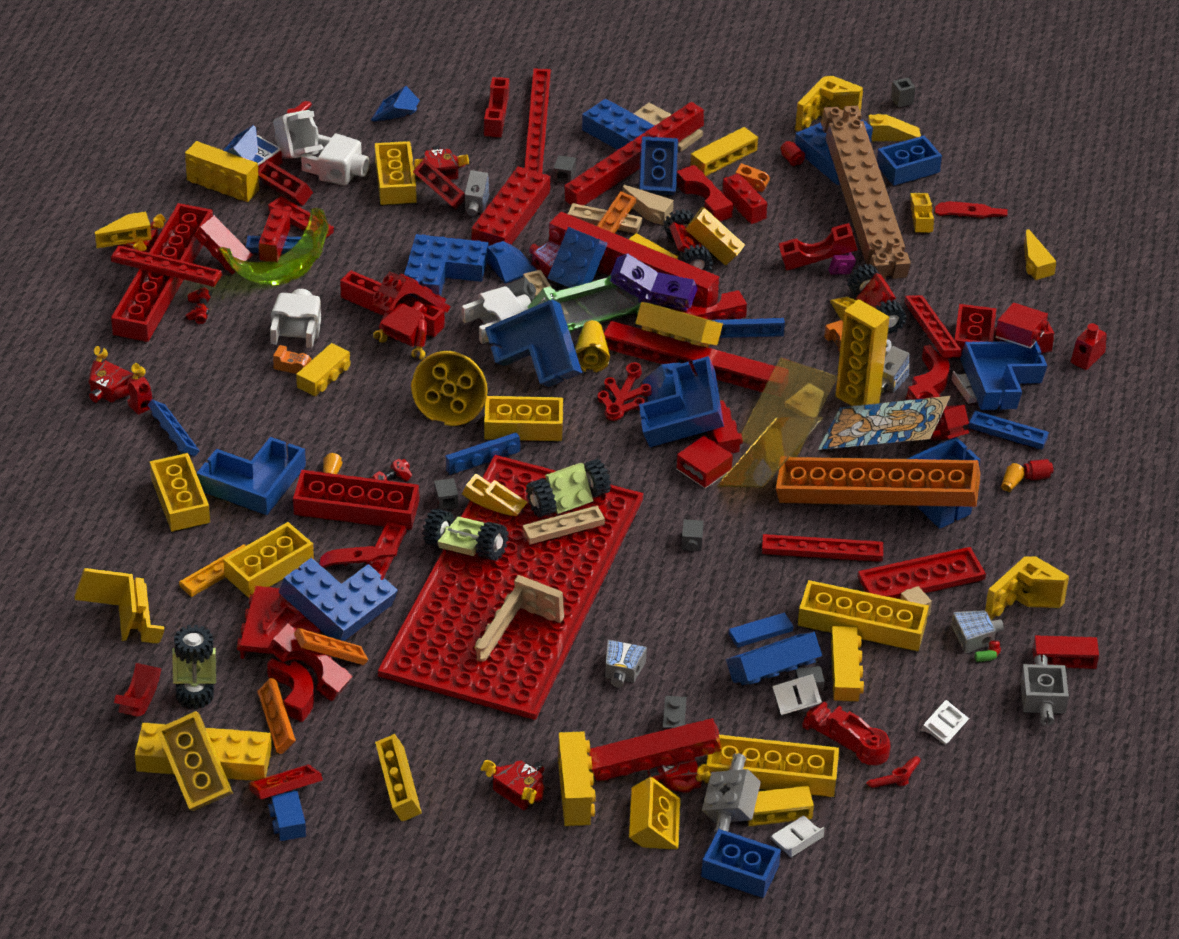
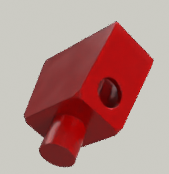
(1089, 347)

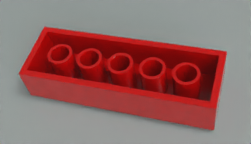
(512, 207)
(355, 499)

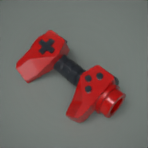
(200, 311)
(398, 468)

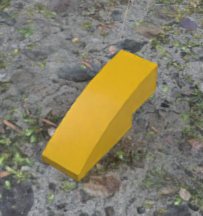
(922, 212)
(493, 496)

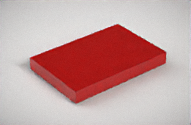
(285, 781)

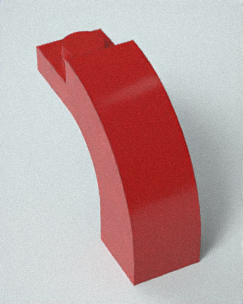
(938, 369)
(140, 691)
(301, 699)

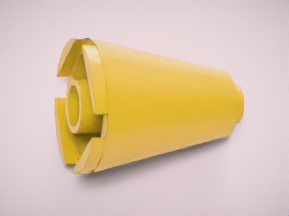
(592, 347)

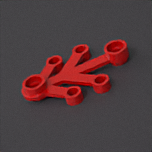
(616, 410)

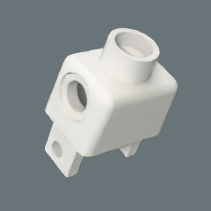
(303, 134)
(338, 160)
(494, 307)
(296, 316)

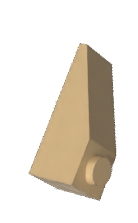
(649, 205)

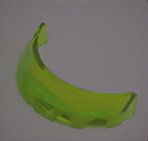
(293, 263)

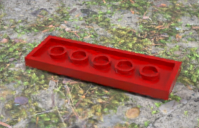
(927, 572)

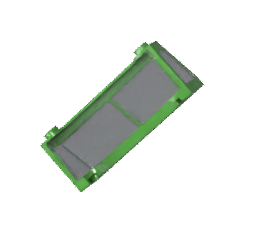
(591, 301)

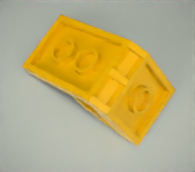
(826, 93)
(1040, 580)

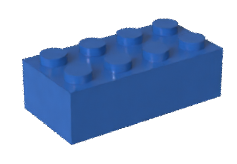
(613, 124)
(774, 658)

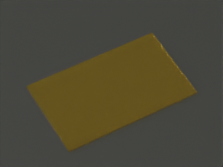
(790, 392)
(770, 452)

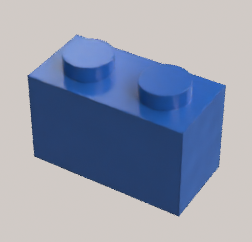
(288, 816)

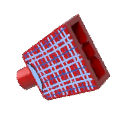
(544, 256)

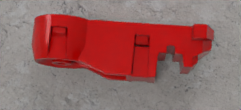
(851, 731)

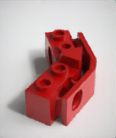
(952, 419)

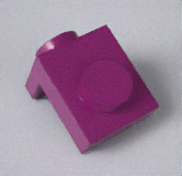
(842, 264)

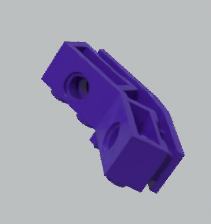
(651, 285)

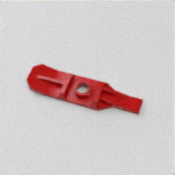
(965, 209)
(355, 555)

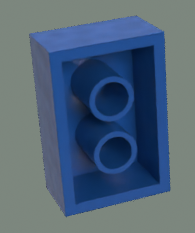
(909, 160)
(658, 165)
(577, 259)
(741, 863)

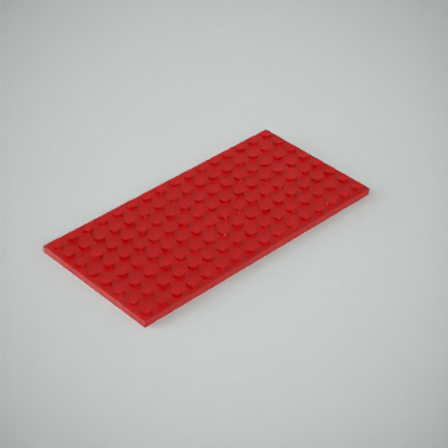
(465, 591)

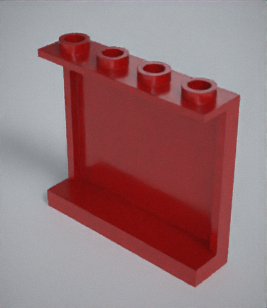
(252, 632)

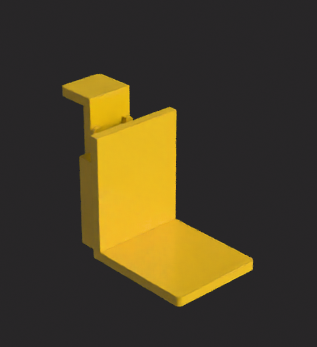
(121, 590)

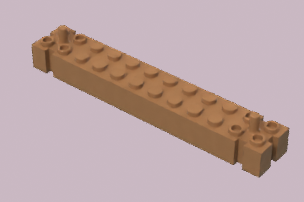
(865, 191)

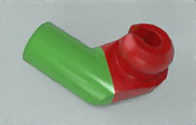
(990, 654)

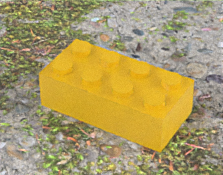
(222, 171)
(395, 173)
(678, 325)
(527, 416)
(179, 492)
(268, 559)
(194, 761)
(576, 778)

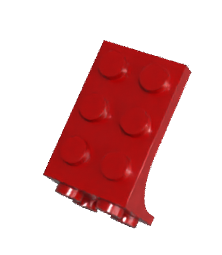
(397, 286)

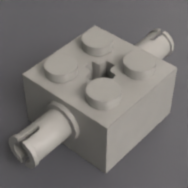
(1044, 689)
(731, 794)

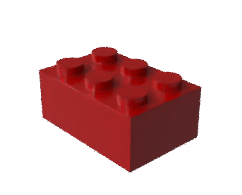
(974, 324)

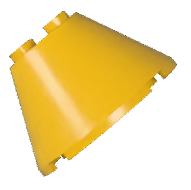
(449, 388)

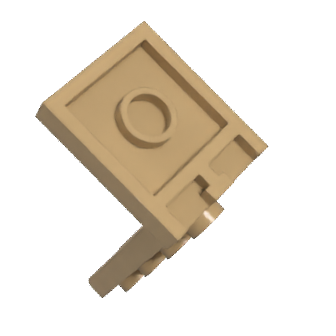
(526, 595)

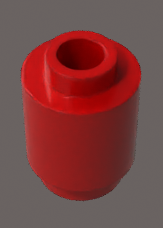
(792, 153)
(1038, 469)

